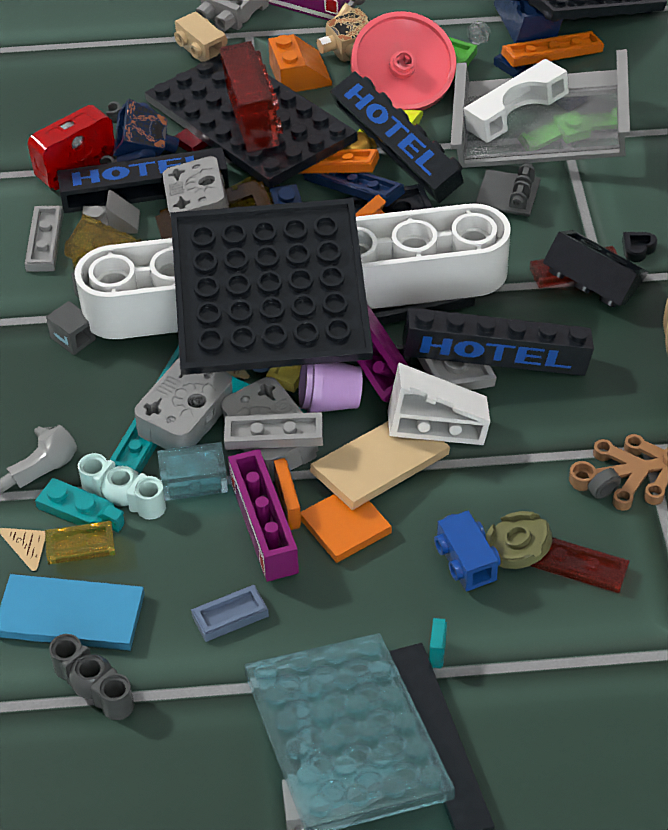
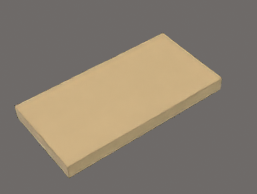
(375, 464)

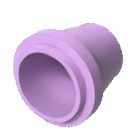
(330, 387)

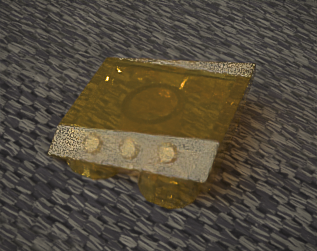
(91, 235)

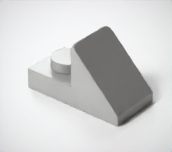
(116, 213)

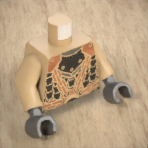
(343, 30)

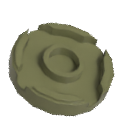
(520, 539)

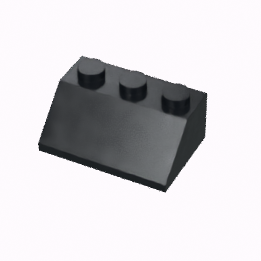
(594, 268)

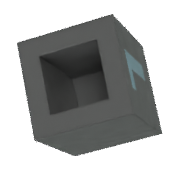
(70, 328)

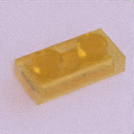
(79, 542)

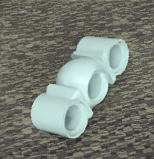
(122, 486)

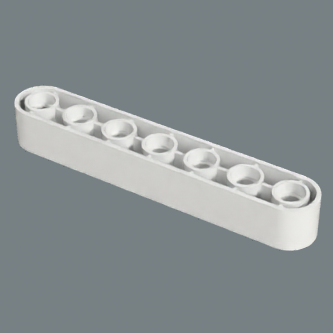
(404, 261)

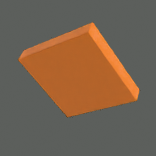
(343, 529)

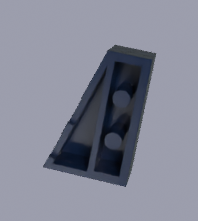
(525, 21)

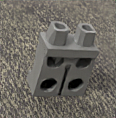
(230, 12)

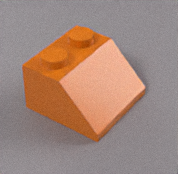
(297, 64)

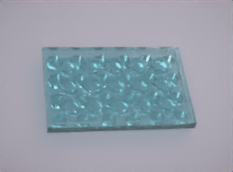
(347, 734)

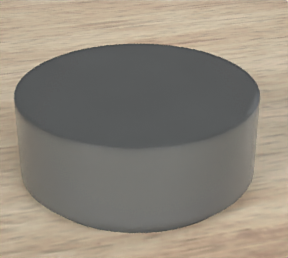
(604, 483)

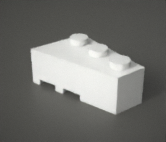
(436, 409)

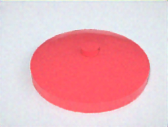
(405, 59)

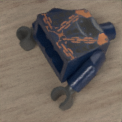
(139, 132)

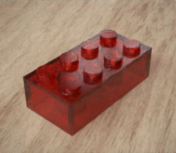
(251, 96)

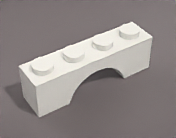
(537, 85)

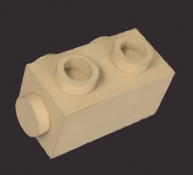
(199, 36)

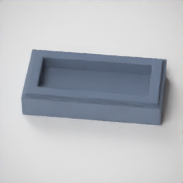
(229, 613)

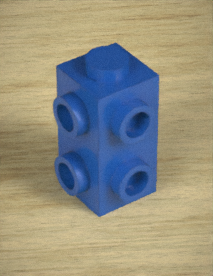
(467, 550)

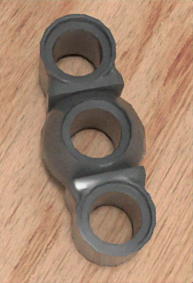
(100, 688)

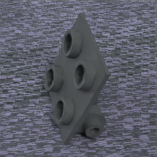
(510, 191)

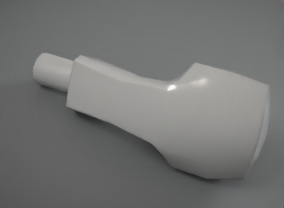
(53, 451)

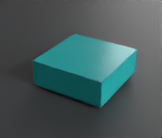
(438, 642)

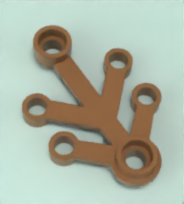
(631, 466)

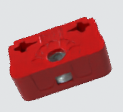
(71, 143)

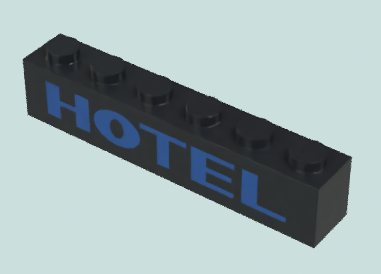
(398, 136)
(132, 179)
(497, 341)

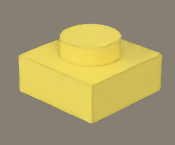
(286, 376)

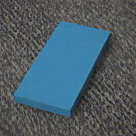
(92, 611)

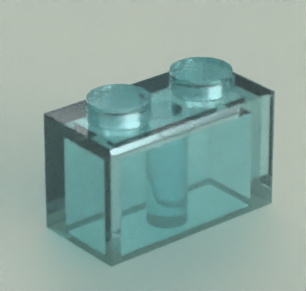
(193, 471)

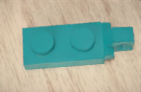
(78, 505)

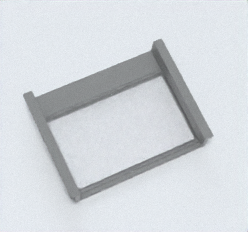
(578, 126)

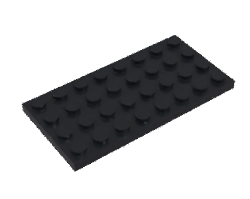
(202, 105)

